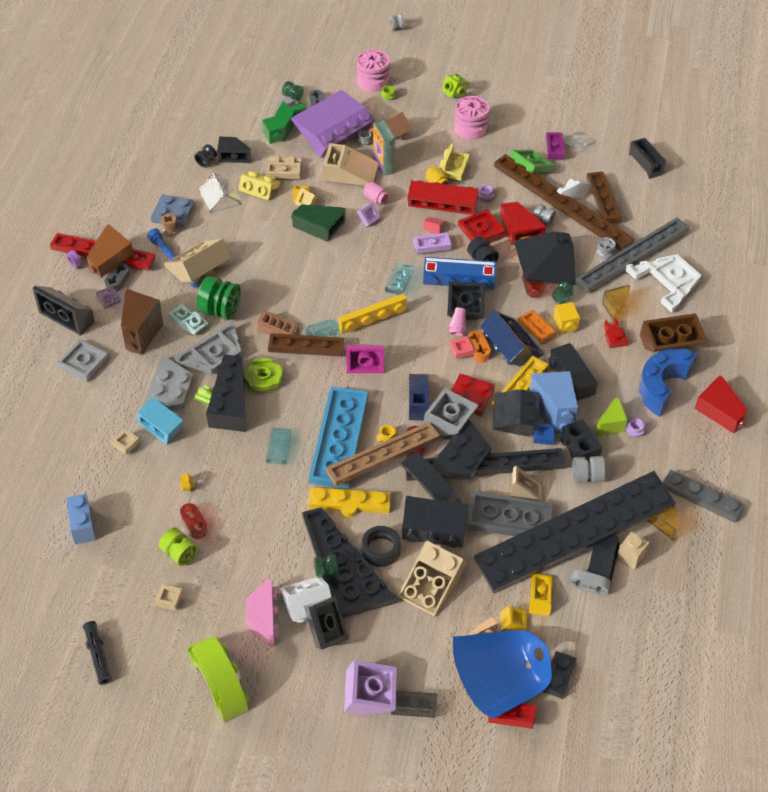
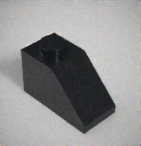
(233, 150)

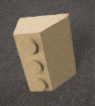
(199, 260)

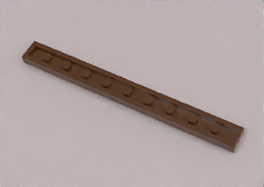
(563, 203)

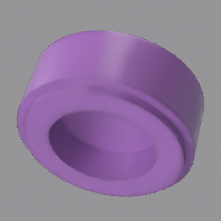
(74, 259)

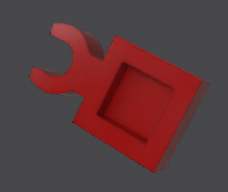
(615, 336)

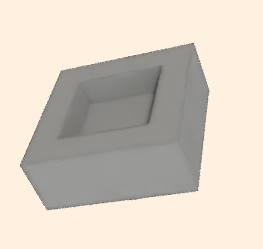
(289, 101)

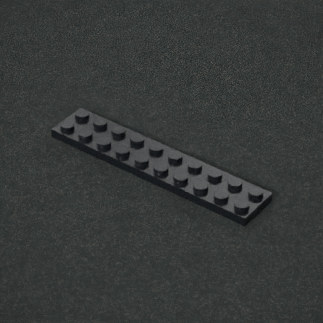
(573, 531)

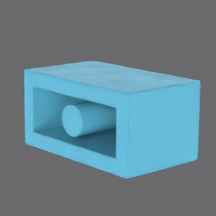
(160, 420)

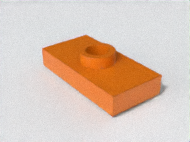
(537, 326)

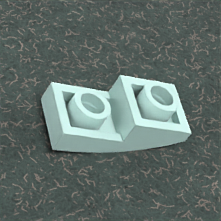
(187, 320)

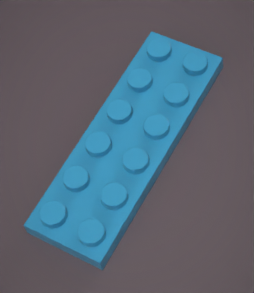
(338, 432)

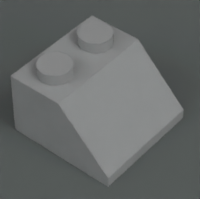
(449, 413)

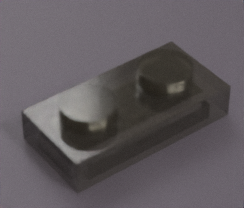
(415, 704)

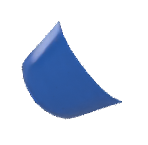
(495, 669)

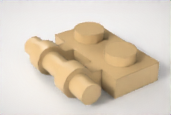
(284, 167)

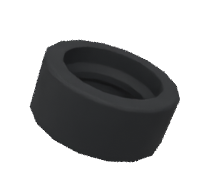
(381, 532)

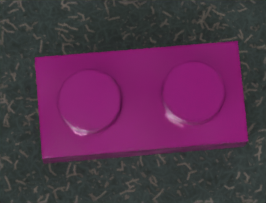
(555, 145)

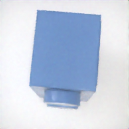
(80, 519)

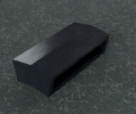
(604, 558)

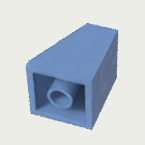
(556, 398)

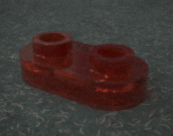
(533, 289)

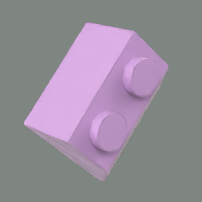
(370, 688)

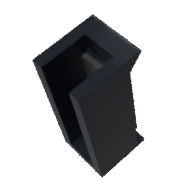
(647, 157)

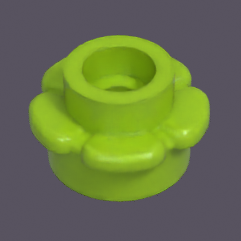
(388, 92)

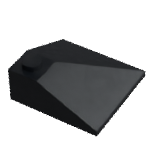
(547, 258)

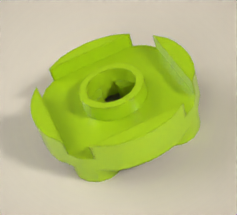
(263, 384)

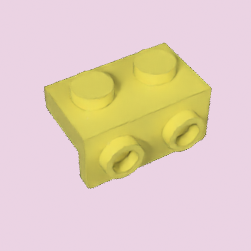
(454, 163)
(257, 184)

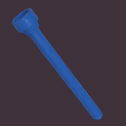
(156, 237)

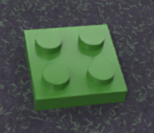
(532, 161)

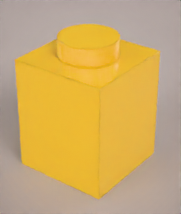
(566, 317)

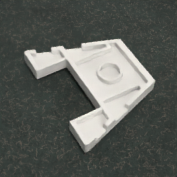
(672, 273)

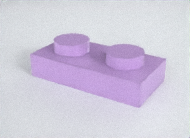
(432, 243)

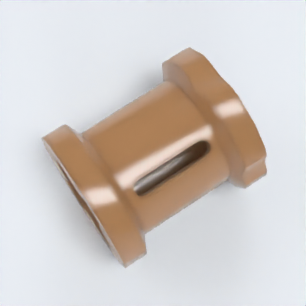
(169, 226)

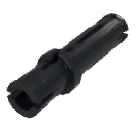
(97, 652)

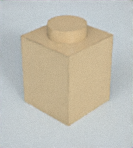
(633, 550)

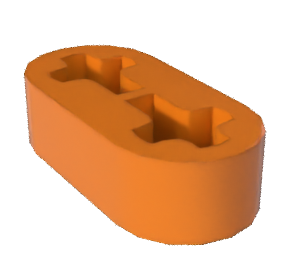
(482, 345)

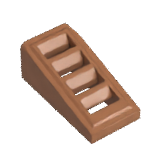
(266, 322)

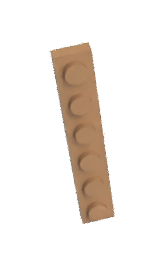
(382, 454)

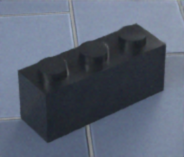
(567, 359)

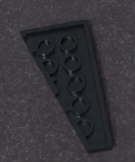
(356, 584)

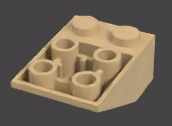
(348, 166)
(432, 578)

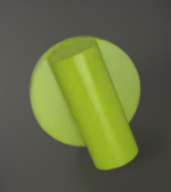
(204, 394)

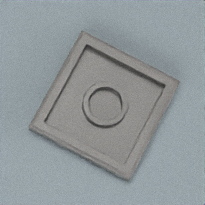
(83, 360)

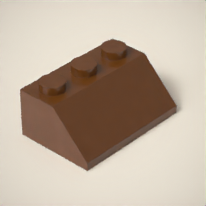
(672, 333)

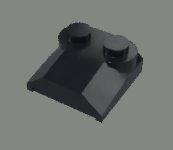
(466, 296)

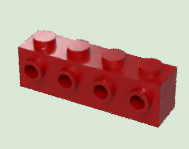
(442, 197)

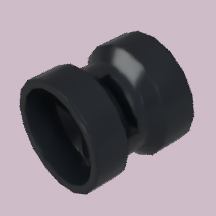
(206, 155)

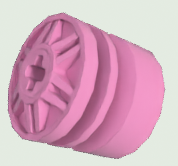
(373, 70)
(471, 117)

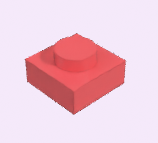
(461, 347)

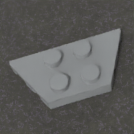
(208, 353)
(170, 384)

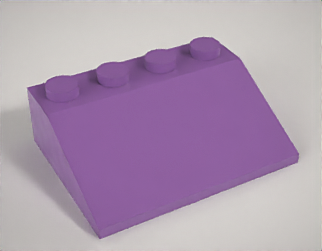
(333, 121)

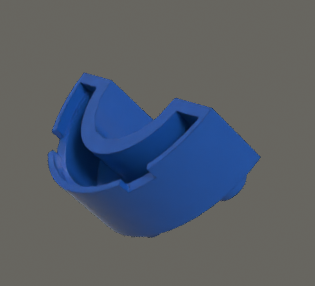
(659, 367)

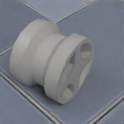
(396, 21)
(605, 248)

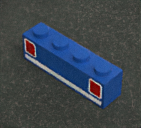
(442, 270)

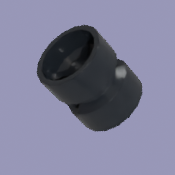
(482, 250)

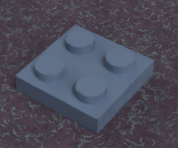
(173, 205)

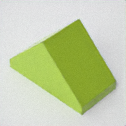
(613, 420)

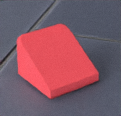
(433, 225)

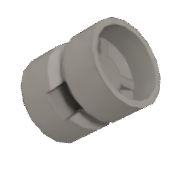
(588, 469)

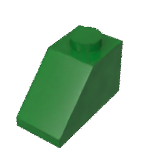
(278, 127)

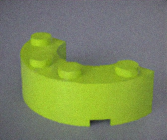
(220, 676)

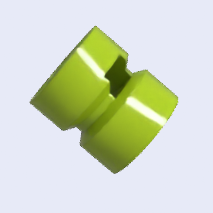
(178, 547)

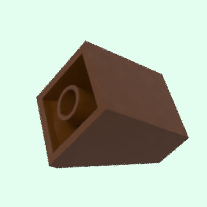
(140, 320)

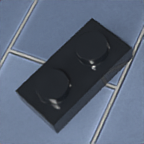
(561, 668)

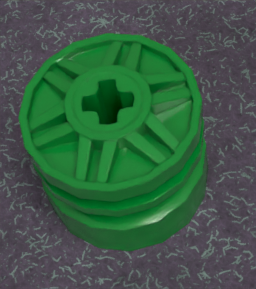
(218, 298)

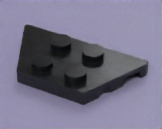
(463, 453)

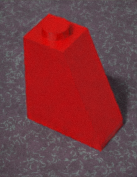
(520, 222)
(722, 405)

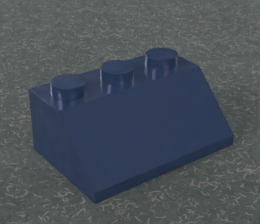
(510, 339)

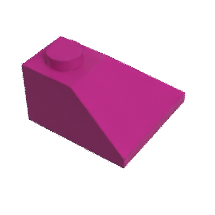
(365, 358)

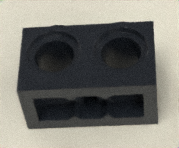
(580, 440)

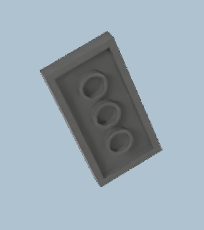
(506, 514)

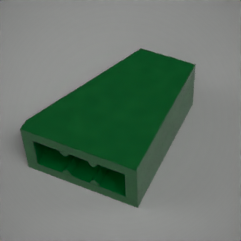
(318, 220)

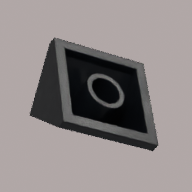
(325, 622)

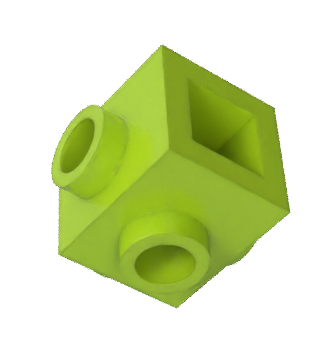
(455, 86)

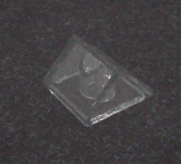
(219, 194)

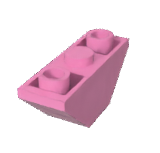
(262, 612)

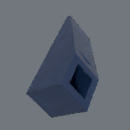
(418, 396)

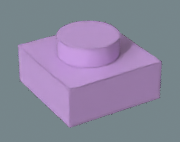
(368, 214)

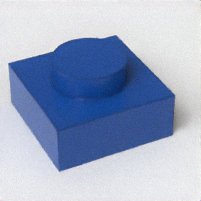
(544, 434)

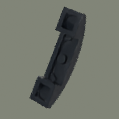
(429, 478)

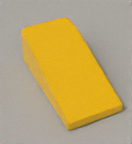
(541, 594)

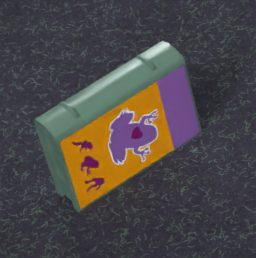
(384, 147)

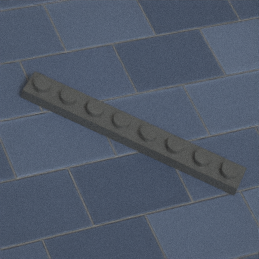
(632, 255)

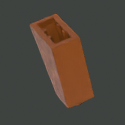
(109, 252)

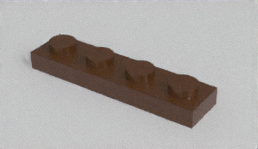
(604, 197)
(306, 344)

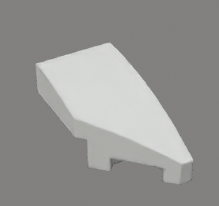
(575, 189)

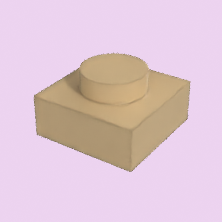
(125, 441)
(168, 597)

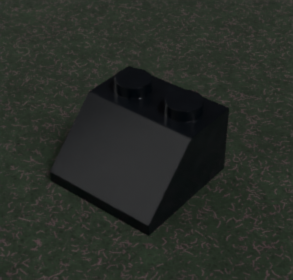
(516, 412)

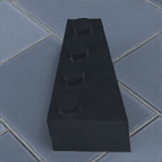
(227, 400)

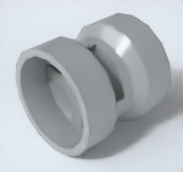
(544, 214)

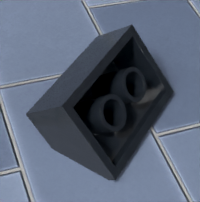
(63, 309)
(434, 521)

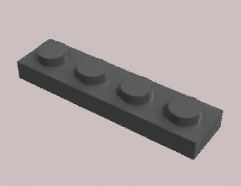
(703, 496)

